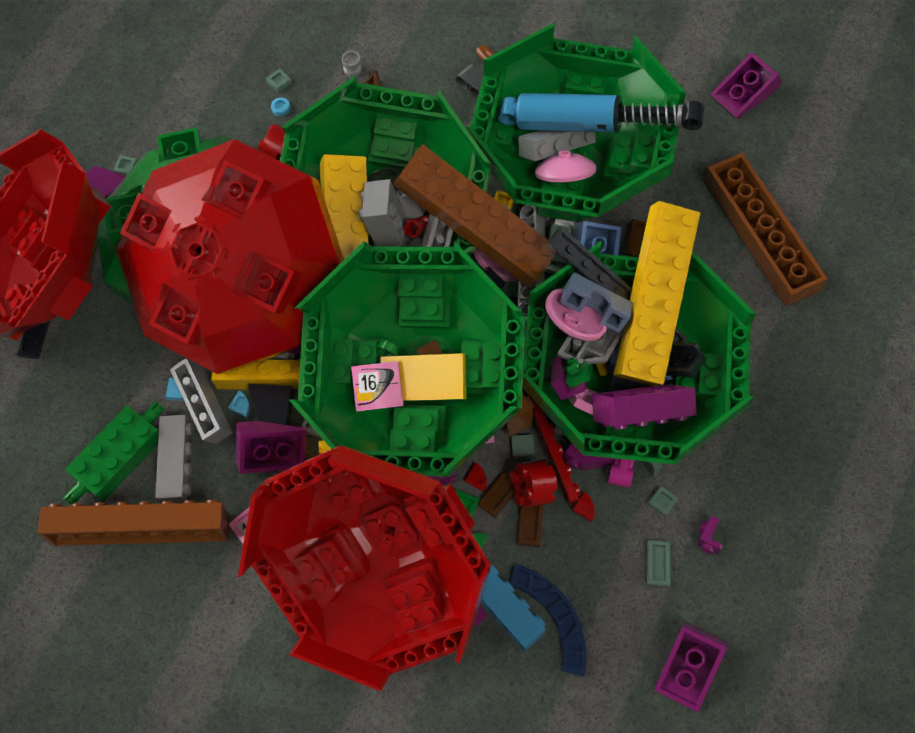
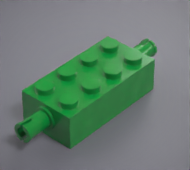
(114, 453)

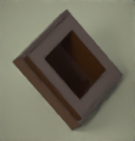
(374, 79)

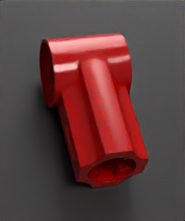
(416, 226)

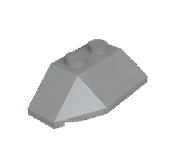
(591, 351)

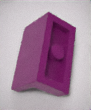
(559, 383)

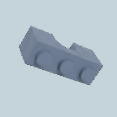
(612, 308)

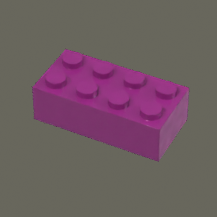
(644, 405)

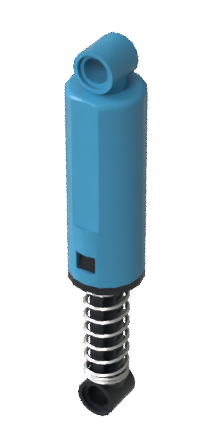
(592, 113)

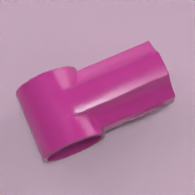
(621, 473)

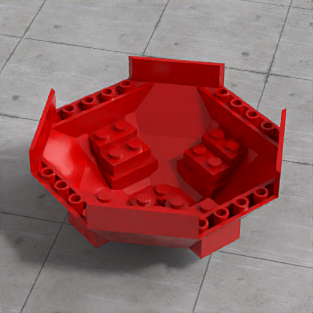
(45, 233)
(261, 255)
(366, 564)

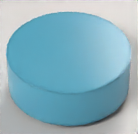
(280, 107)

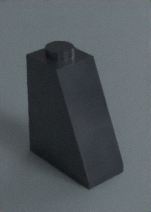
(272, 403)

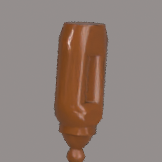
(484, 52)

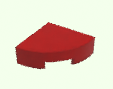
(477, 478)
(585, 507)

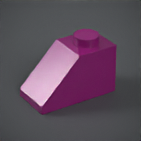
(584, 462)

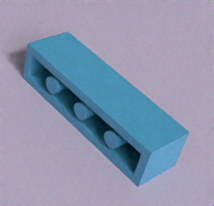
(511, 611)

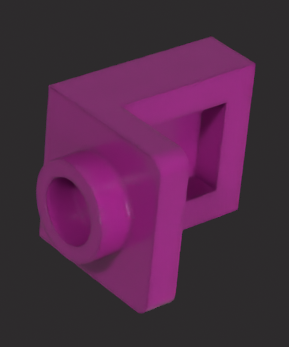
(705, 541)

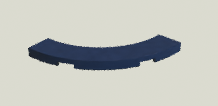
(561, 612)

